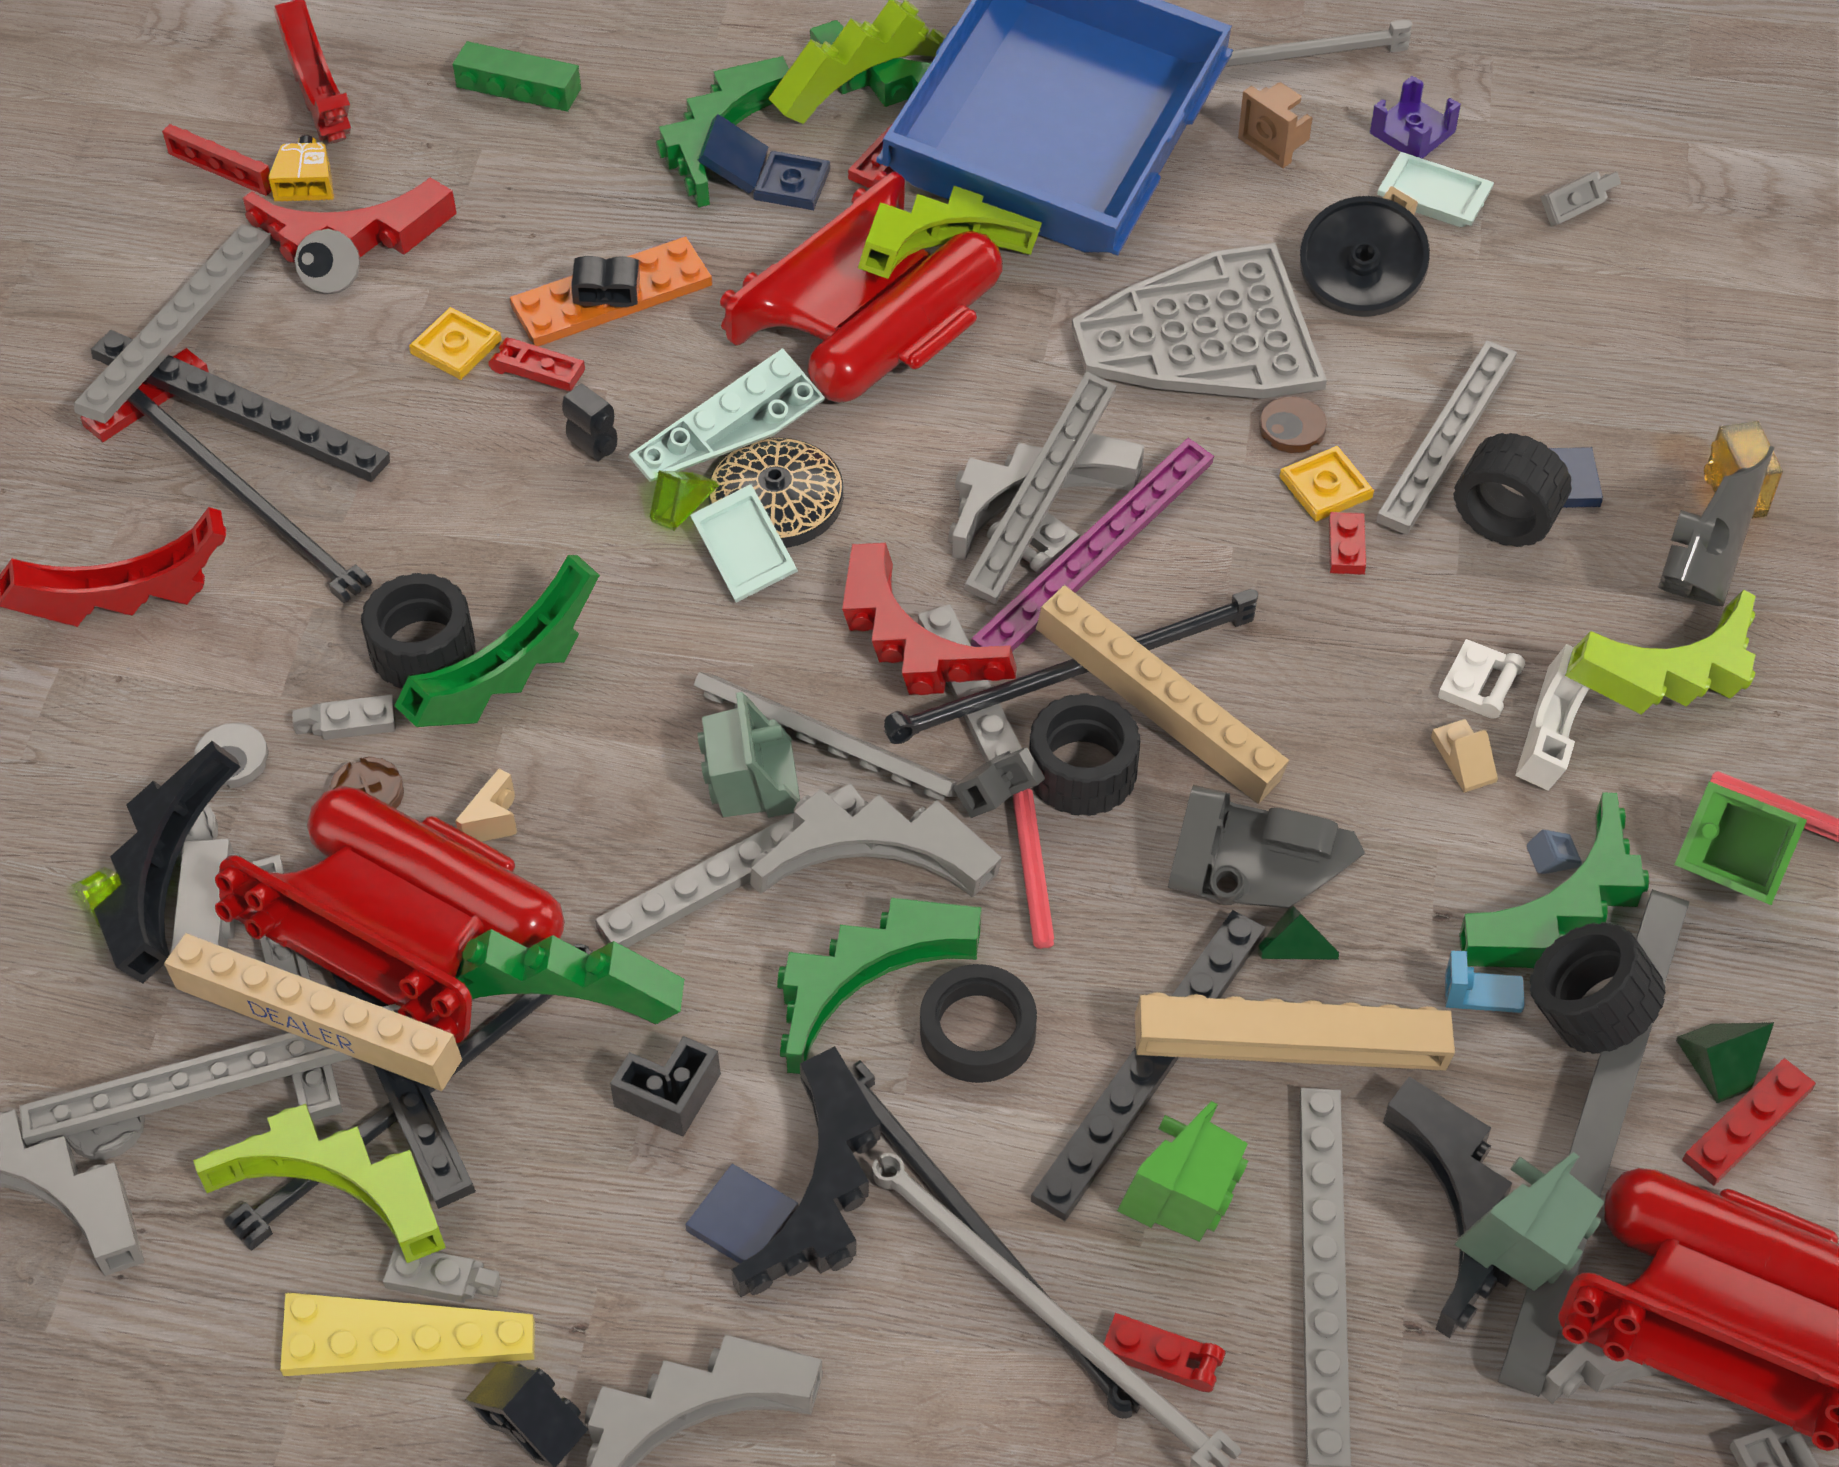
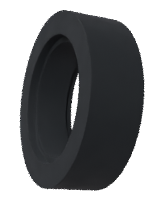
(978, 981)

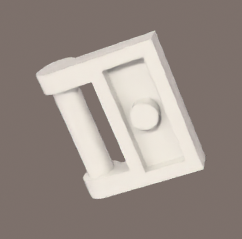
(1470, 674)

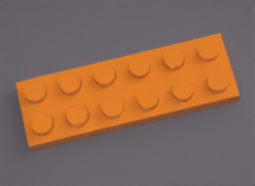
(664, 275)

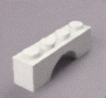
(1548, 741)

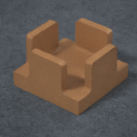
(1270, 125)

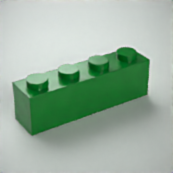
(517, 76)

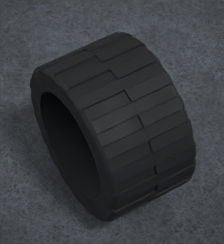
(1523, 466)
(410, 601)
(1093, 721)
(1617, 1010)

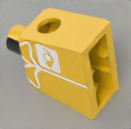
(302, 172)

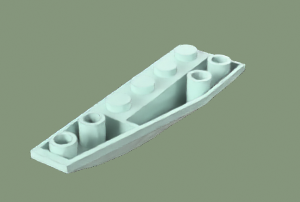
(735, 417)

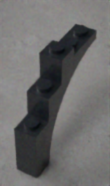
(163, 818)
(1454, 1149)
(838, 1182)

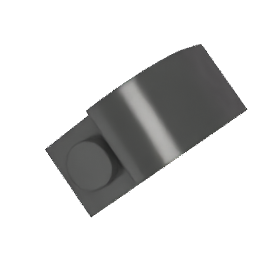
(998, 780)

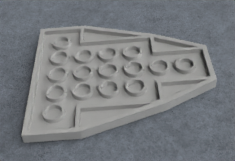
(1206, 329)

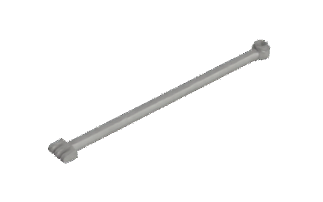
(1395, 38)
(1205, 1448)

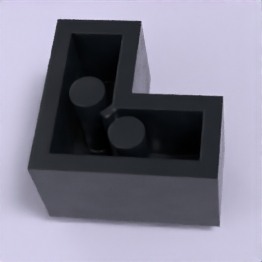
(670, 1093)
(529, 1410)

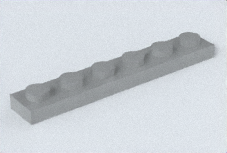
(989, 725)

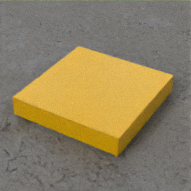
(455, 343)
(1326, 483)

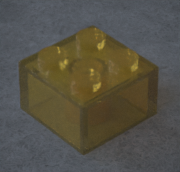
(1738, 448)

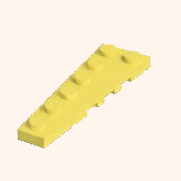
(371, 1335)

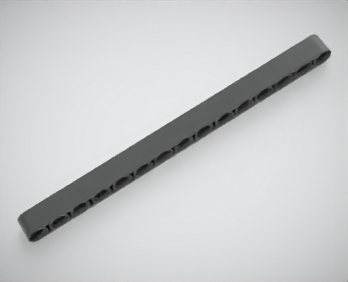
(1595, 1143)

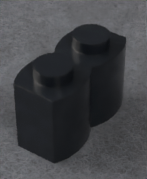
(605, 281)
(590, 422)

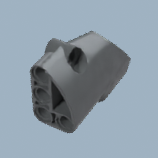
(1714, 539)
(1270, 853)

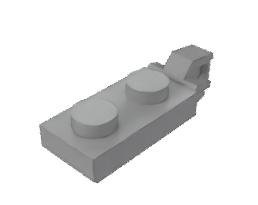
(1578, 196)
(347, 717)
(441, 1276)

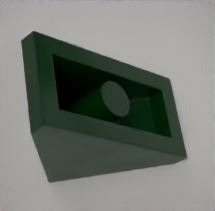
(1296, 939)
(1727, 1055)

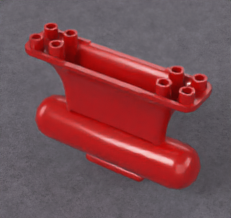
(861, 316)
(390, 904)
(1729, 1303)

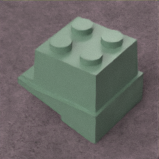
(748, 762)
(1536, 1227)

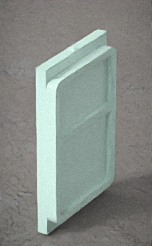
(1438, 189)
(743, 543)

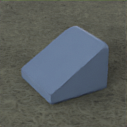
(1553, 852)

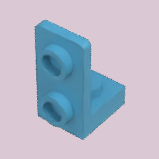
(1481, 990)

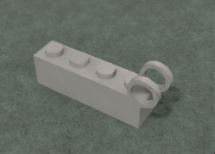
(200, 893)

